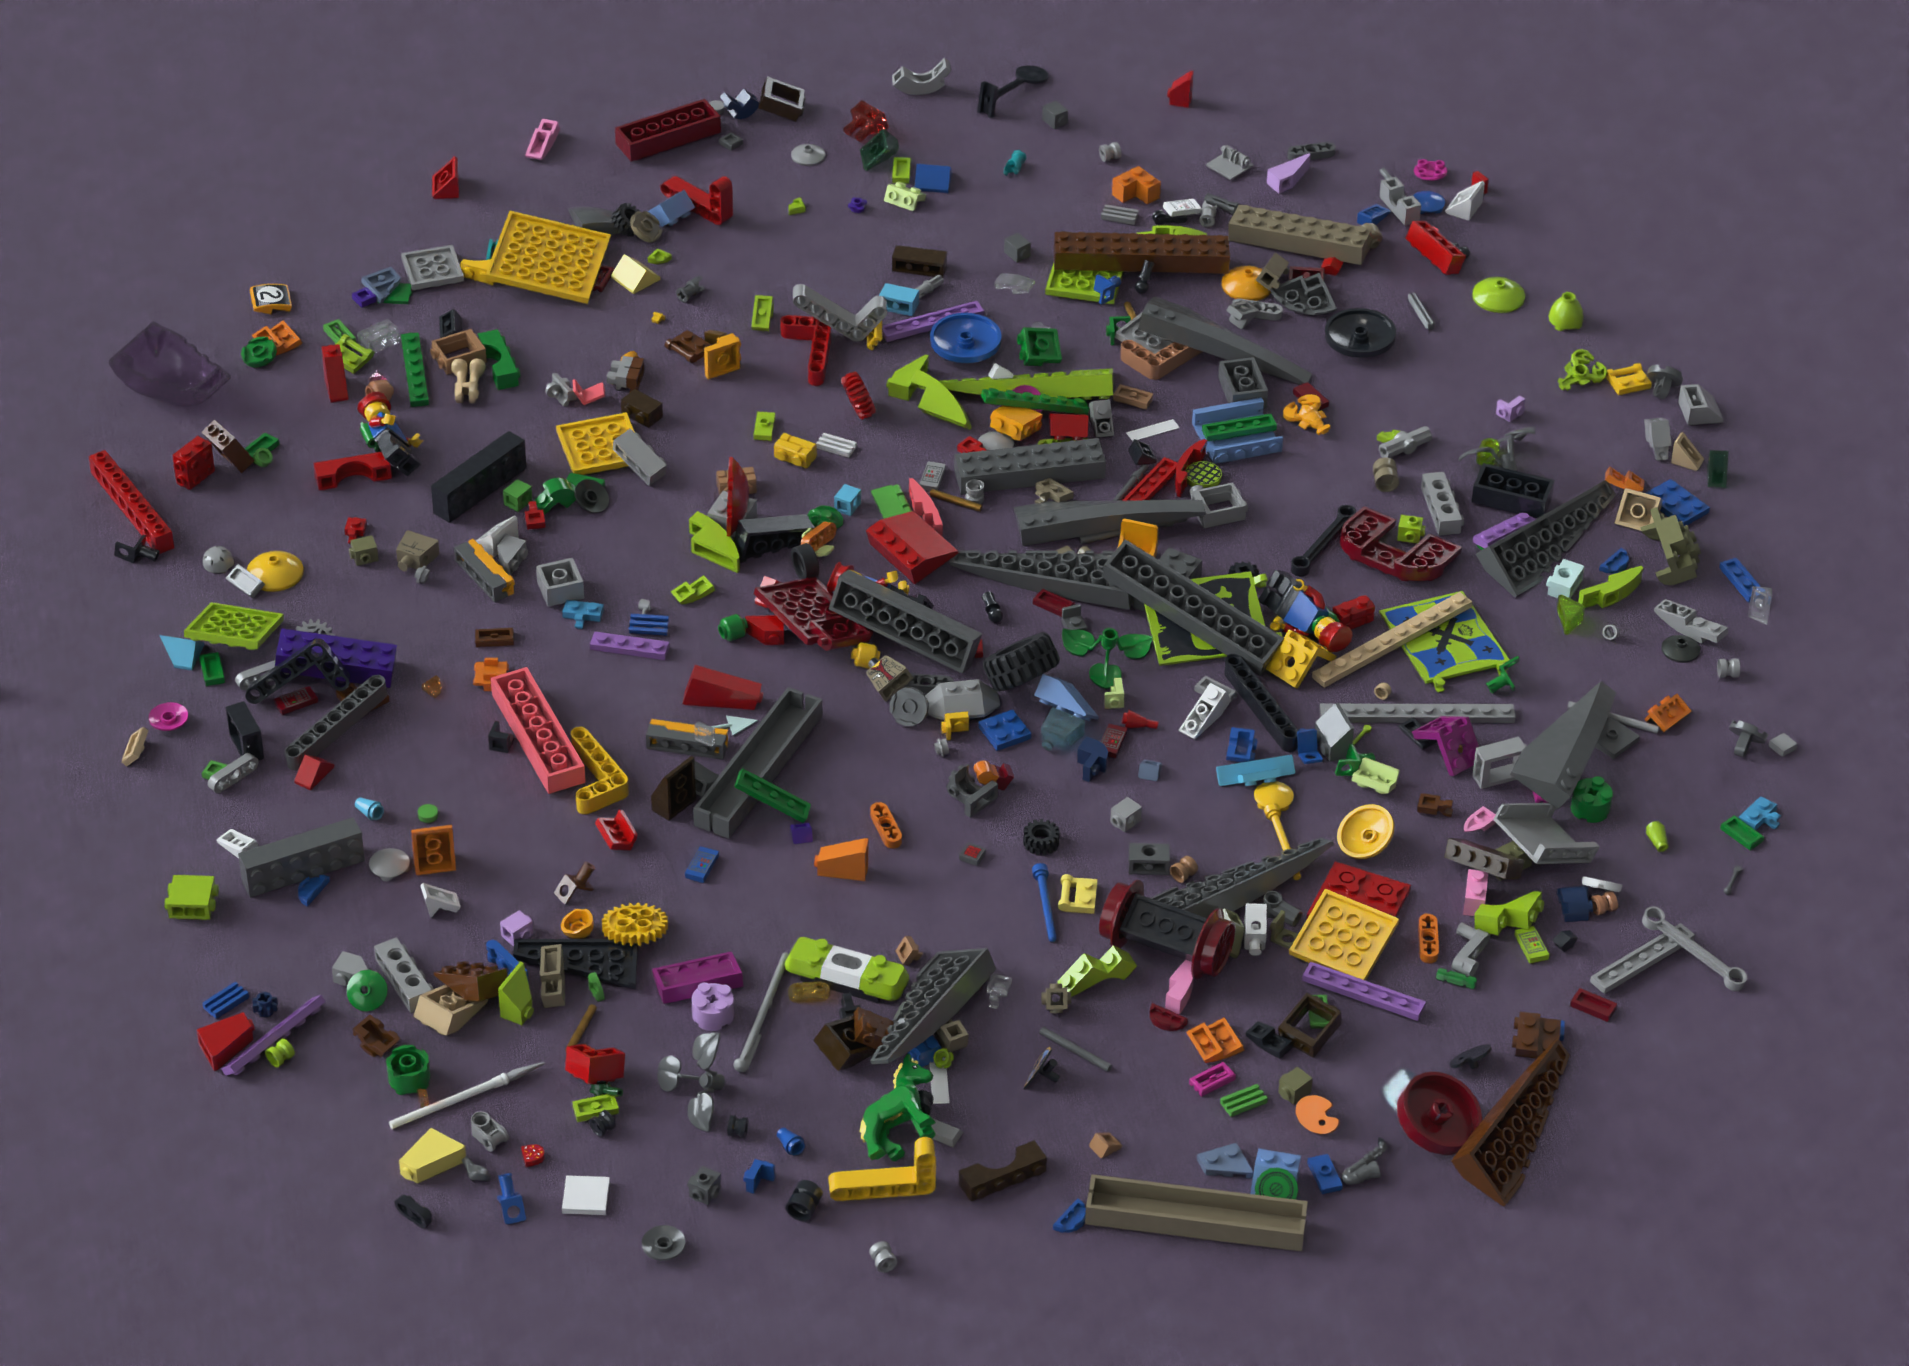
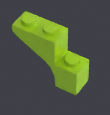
(1517, 913)
(1090, 970)

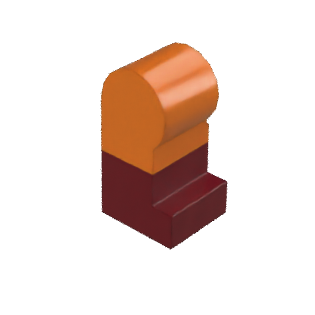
(987, 772)

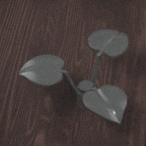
(1507, 460)
(704, 1050)

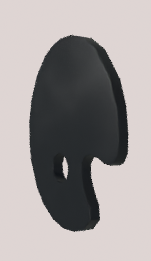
(1472, 1056)

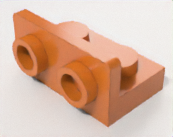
(1669, 712)

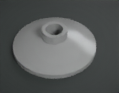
(808, 154)

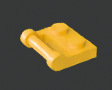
(1630, 383)

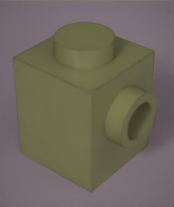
(363, 550)
(1295, 1085)

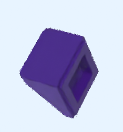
(801, 833)

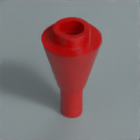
(1134, 720)

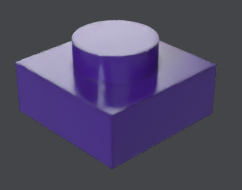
(364, 297)

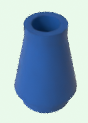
(791, 1142)

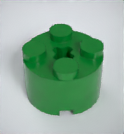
(1591, 799)
(408, 1069)

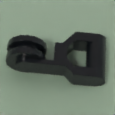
(1160, 217)

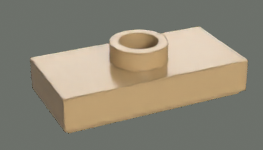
(135, 746)

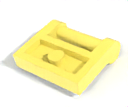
(1084, 898)

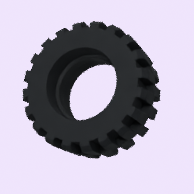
(1021, 661)

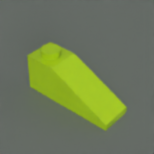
(900, 383)

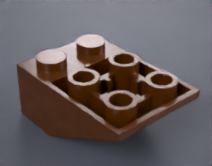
(473, 980)

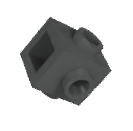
(704, 1185)

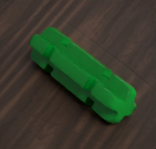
(1456, 978)

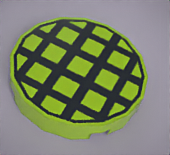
(1203, 474)

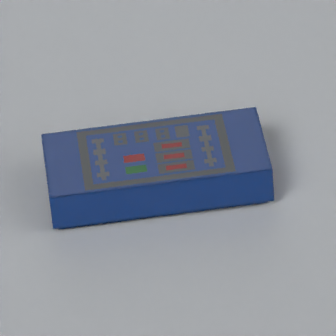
(701, 864)

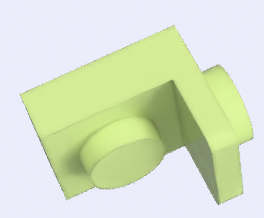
(1115, 697)

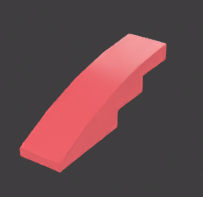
(924, 506)

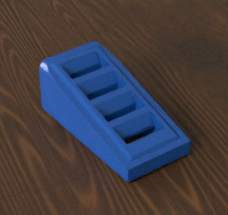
(1372, 214)

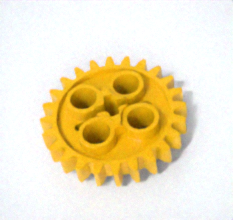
(634, 924)

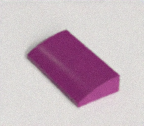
(681, 979)

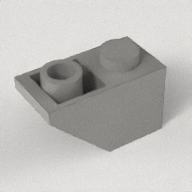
(1101, 418)
(511, 553)
(346, 967)

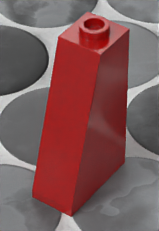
(721, 690)

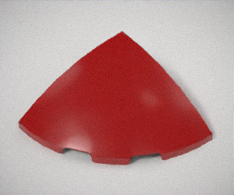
(737, 495)

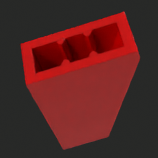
(334, 373)
(225, 1039)

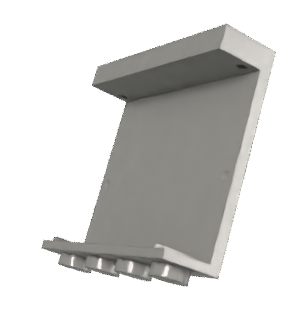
(1540, 836)

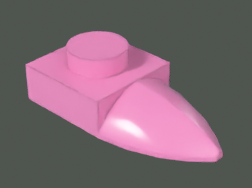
(1479, 820)

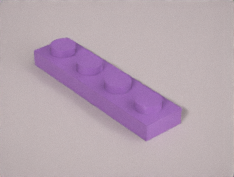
(1501, 530)
(629, 645)

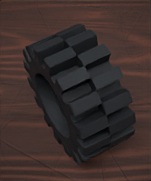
(622, 217)
(1041, 829)

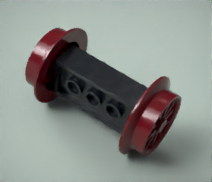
(1167, 928)

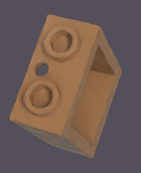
(456, 342)

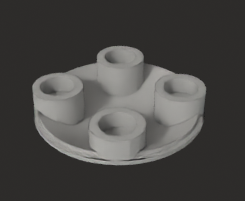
(996, 440)
(389, 863)

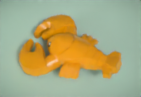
(1308, 414)

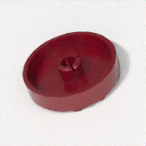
(1433, 1095)

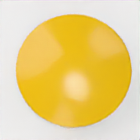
(1273, 792)

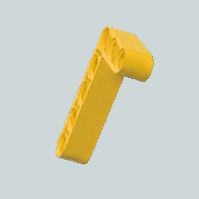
(611, 782)
(889, 1181)

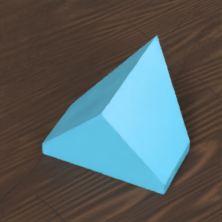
(182, 651)

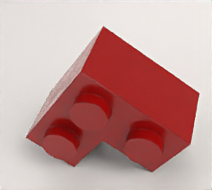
(594, 1064)

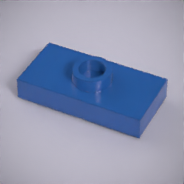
(1324, 1174)

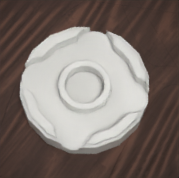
(1597, 883)

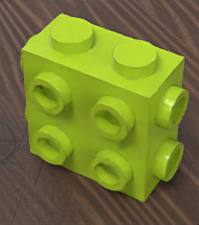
(191, 897)

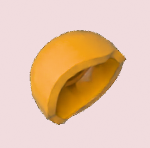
(578, 928)

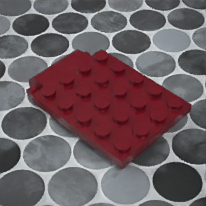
(805, 611)

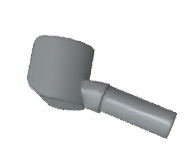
(644, 605)

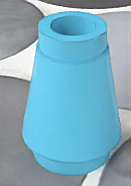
(371, 809)

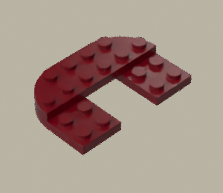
(1421, 563)

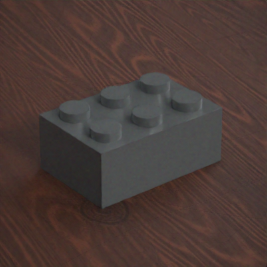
(1242, 380)

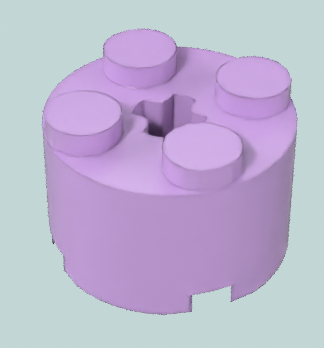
(712, 1006)

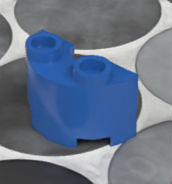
(1241, 745)

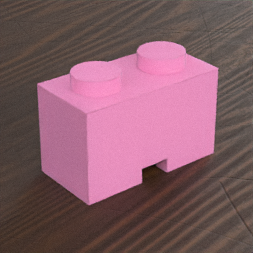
(1475, 891)

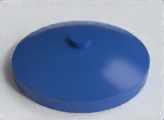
(965, 337)

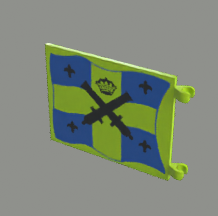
(1451, 648)

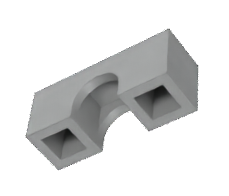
(1405, 208)

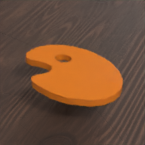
(1312, 1110)

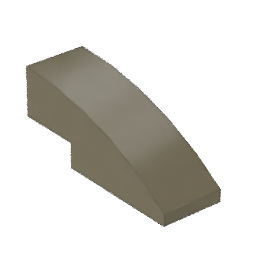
(552, 976)

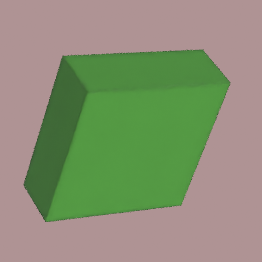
(212, 768)

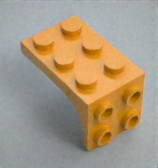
(1140, 534)

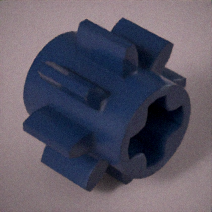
(265, 1004)

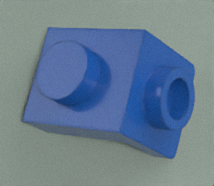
(758, 1171)

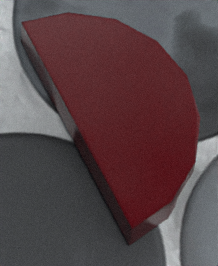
(1166, 1019)

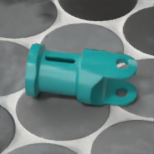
(1015, 163)

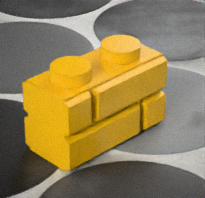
(795, 450)

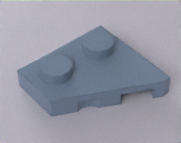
(382, 283)
(1224, 1162)

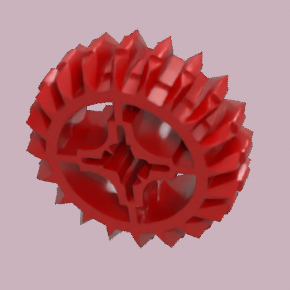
(858, 395)

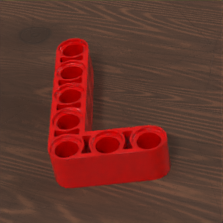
(715, 206)
(819, 333)

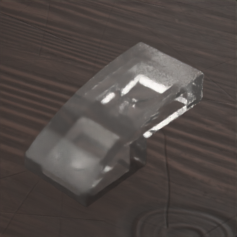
(1016, 282)

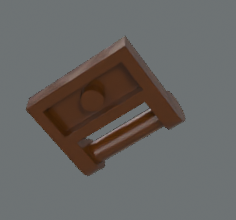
(688, 346)

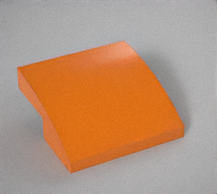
(282, 335)
(1629, 481)
(1215, 1041)

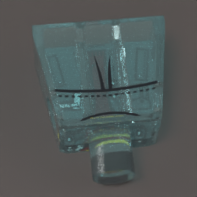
(1061, 730)

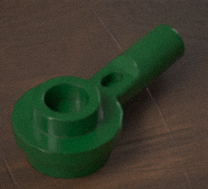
(603, 1088)

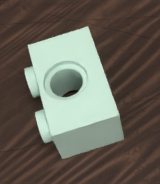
(1565, 579)

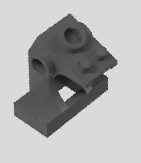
(962, 782)

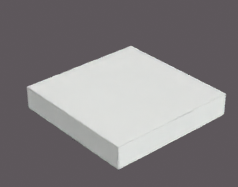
(585, 1195)

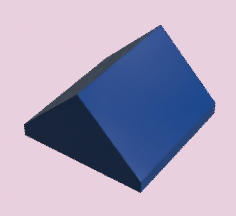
(933, 178)

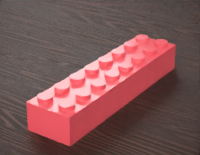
(538, 730)

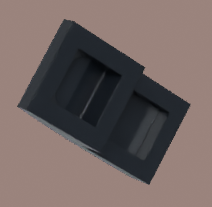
(1265, 1037)

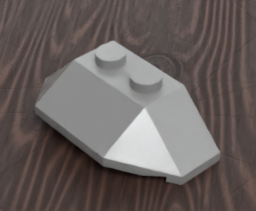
(962, 697)

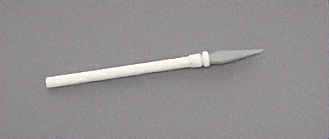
(493, 1083)

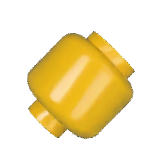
(863, 654)

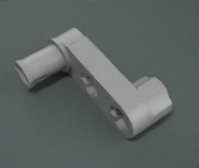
(1465, 959)

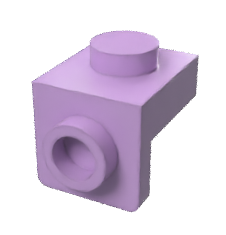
(1510, 410)

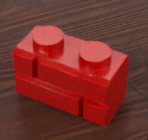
(1355, 612)

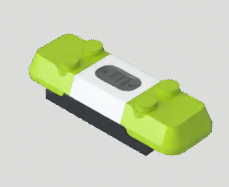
(847, 970)

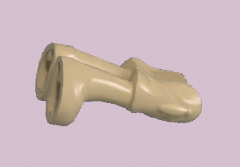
(469, 388)

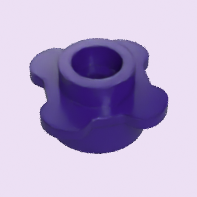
(857, 205)

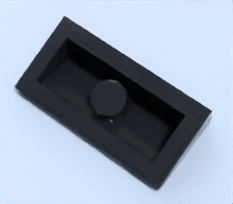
(450, 323)
(1141, 453)

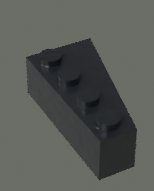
(769, 534)

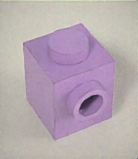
(516, 927)

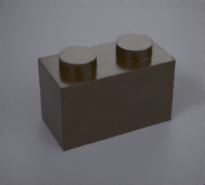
(642, 408)

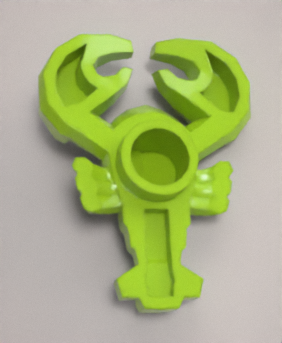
(1579, 372)

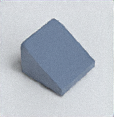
(1149, 770)

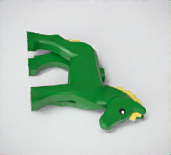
(896, 1108)

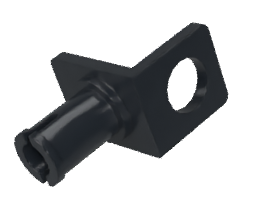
(138, 550)

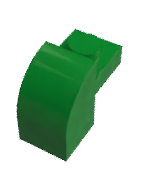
(556, 491)

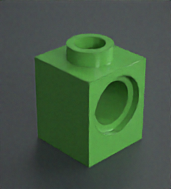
(517, 495)

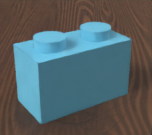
(900, 299)

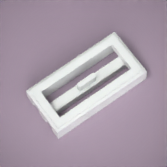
(836, 445)

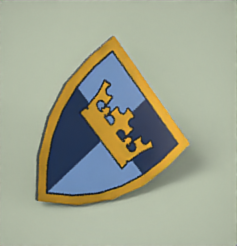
(1044, 1070)

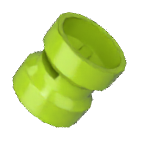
(277, 1054)

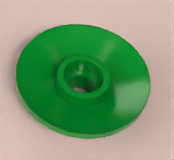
(376, 992)

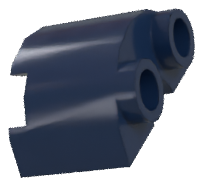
(1575, 903)

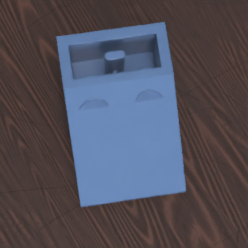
(1064, 697)

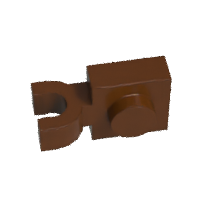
(1432, 804)

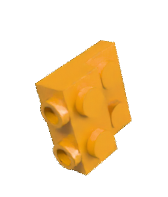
(722, 356)

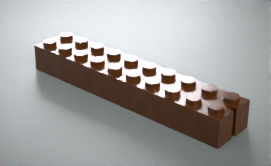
(1128, 251)

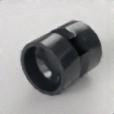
(804, 1200)

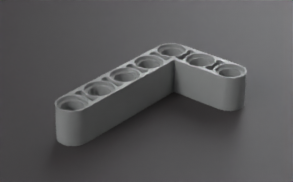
(852, 326)

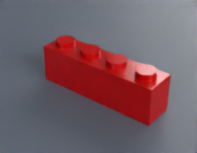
(1435, 247)

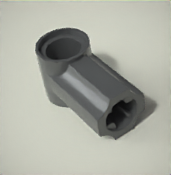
(1276, 904)

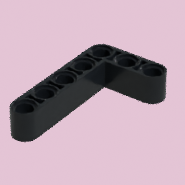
(297, 668)

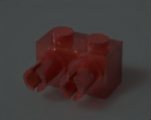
(867, 118)

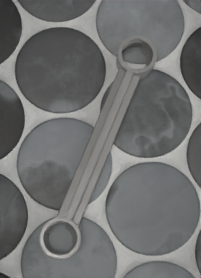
(1694, 948)

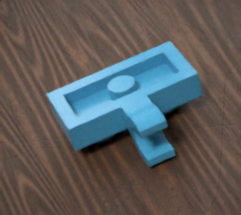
(582, 611)
(1761, 812)

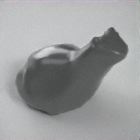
(476, 1172)

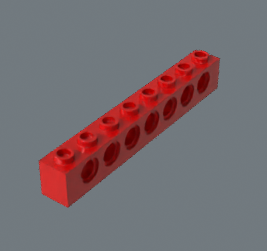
(131, 501)

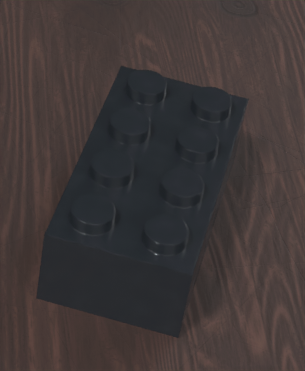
(1512, 491)

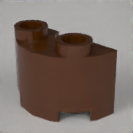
(374, 1037)

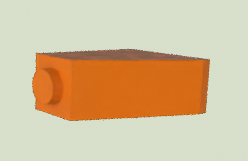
(844, 860)

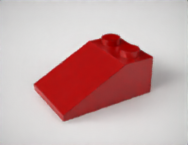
(1068, 425)

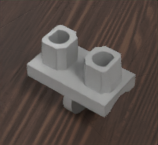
(560, 389)

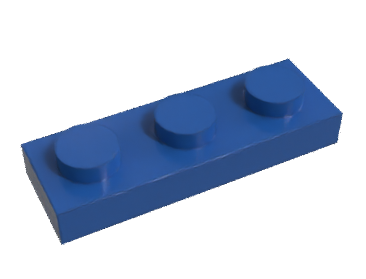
(1739, 577)

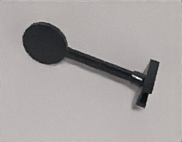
(990, 93)

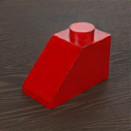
(1181, 91)
(766, 629)

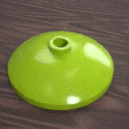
(1498, 294)

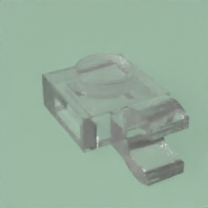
(998, 987)

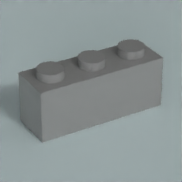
(639, 457)

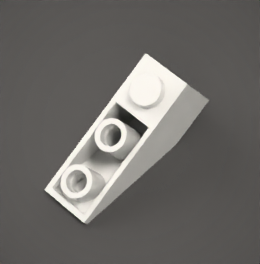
(1206, 711)

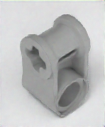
(487, 1130)

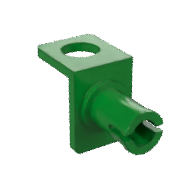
(1503, 679)
(1354, 761)

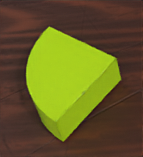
(796, 207)
(659, 257)
(1387, 436)

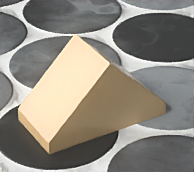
(1686, 454)

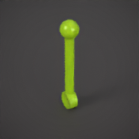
(1367, 728)

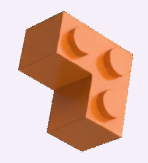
(1136, 184)

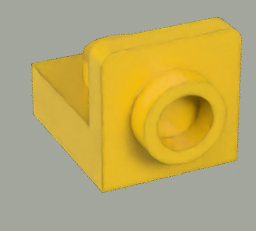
(955, 723)

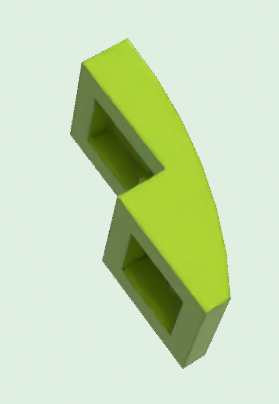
(689, 593)

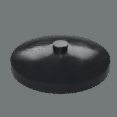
(1360, 332)

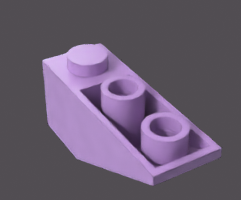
(1288, 174)

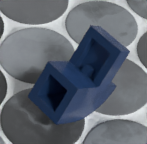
(742, 106)
(1093, 757)

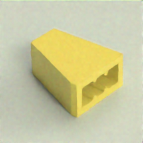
(431, 1156)

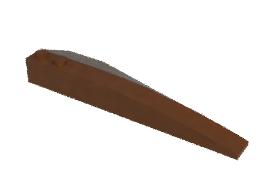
(1503, 1139)

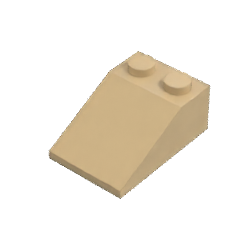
(445, 1010)

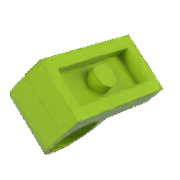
(762, 312)

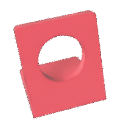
(590, 394)

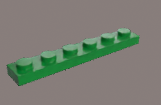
(414, 369)
(1041, 402)

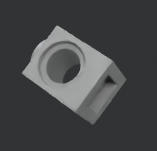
(1126, 814)

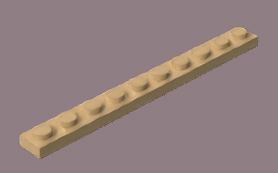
(1391, 639)

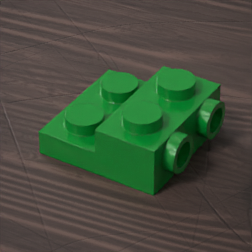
(1039, 346)

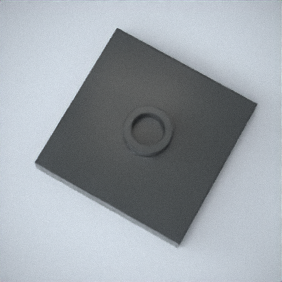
(1615, 738)

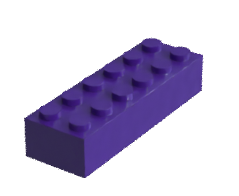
(358, 656)

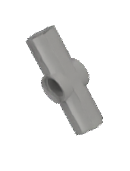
(1405, 442)

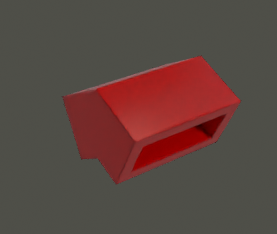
(1332, 266)

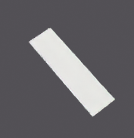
(1153, 430)
(939, 1084)

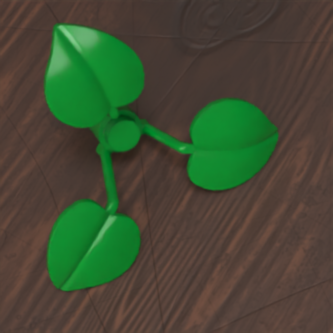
(1080, 641)

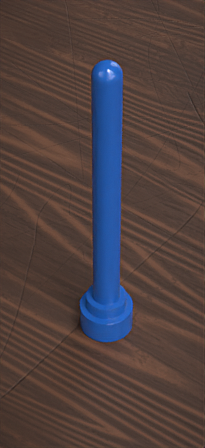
(1040, 873)

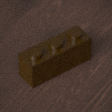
(919, 261)

